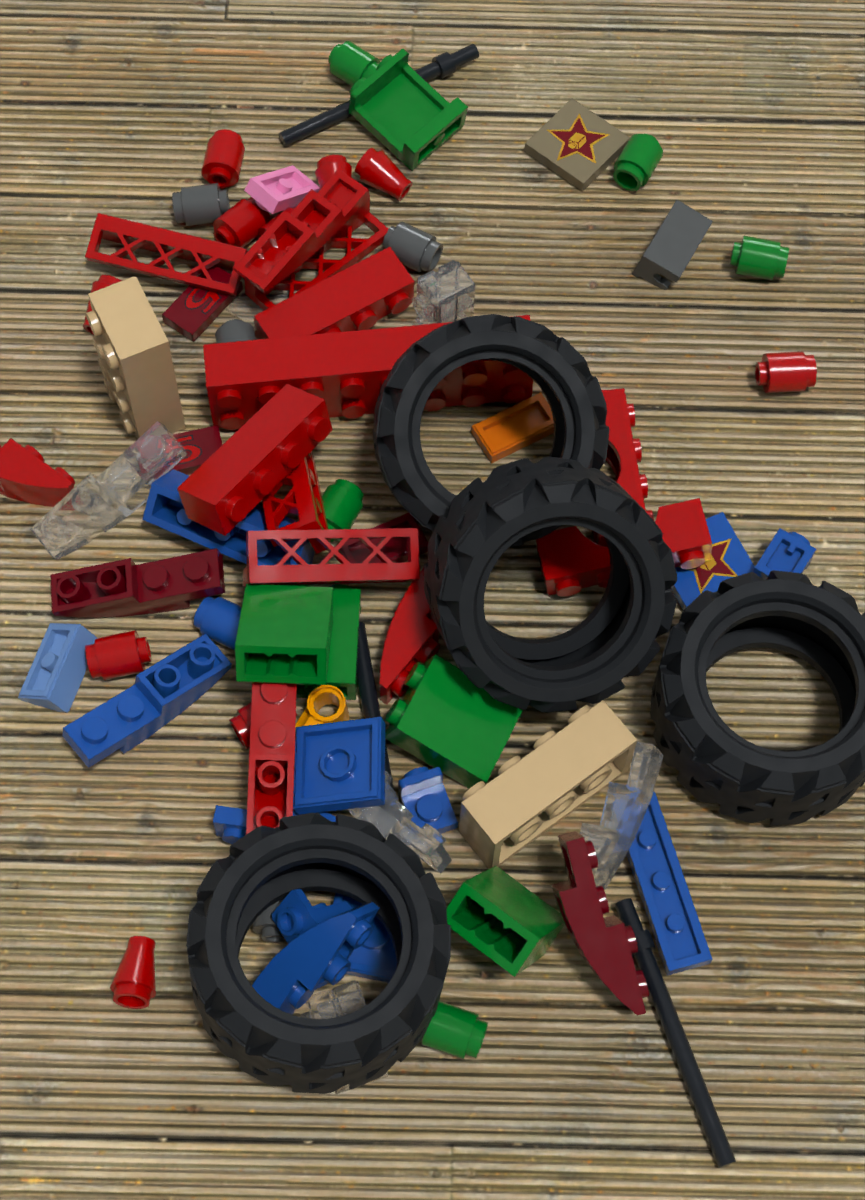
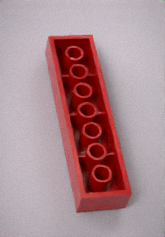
(344, 371)

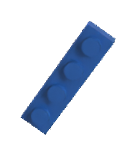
(666, 895)

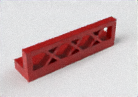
(169, 245)
(361, 248)
(302, 500)
(332, 573)

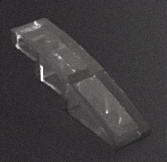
(623, 813)

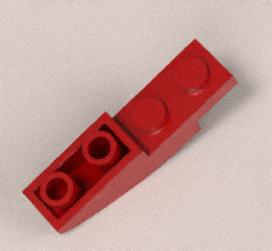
(28, 477)
(409, 640)
(271, 754)

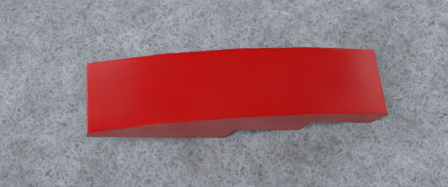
(302, 232)

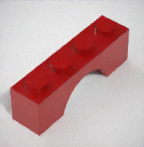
(623, 451)
(575, 562)

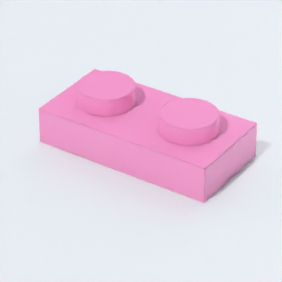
(280, 189)

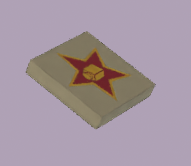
(576, 144)

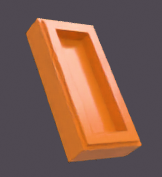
(514, 428)

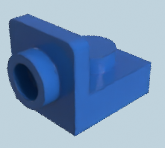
(785, 553)
(427, 799)
(298, 915)

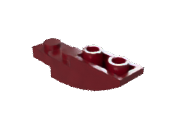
(140, 589)
(601, 941)

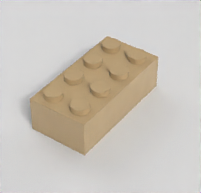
(135, 358)
(545, 784)

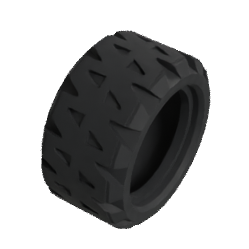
(550, 361)
(603, 648)
(713, 760)
(336, 858)

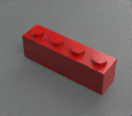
(342, 302)
(255, 459)

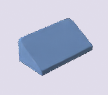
(58, 667)

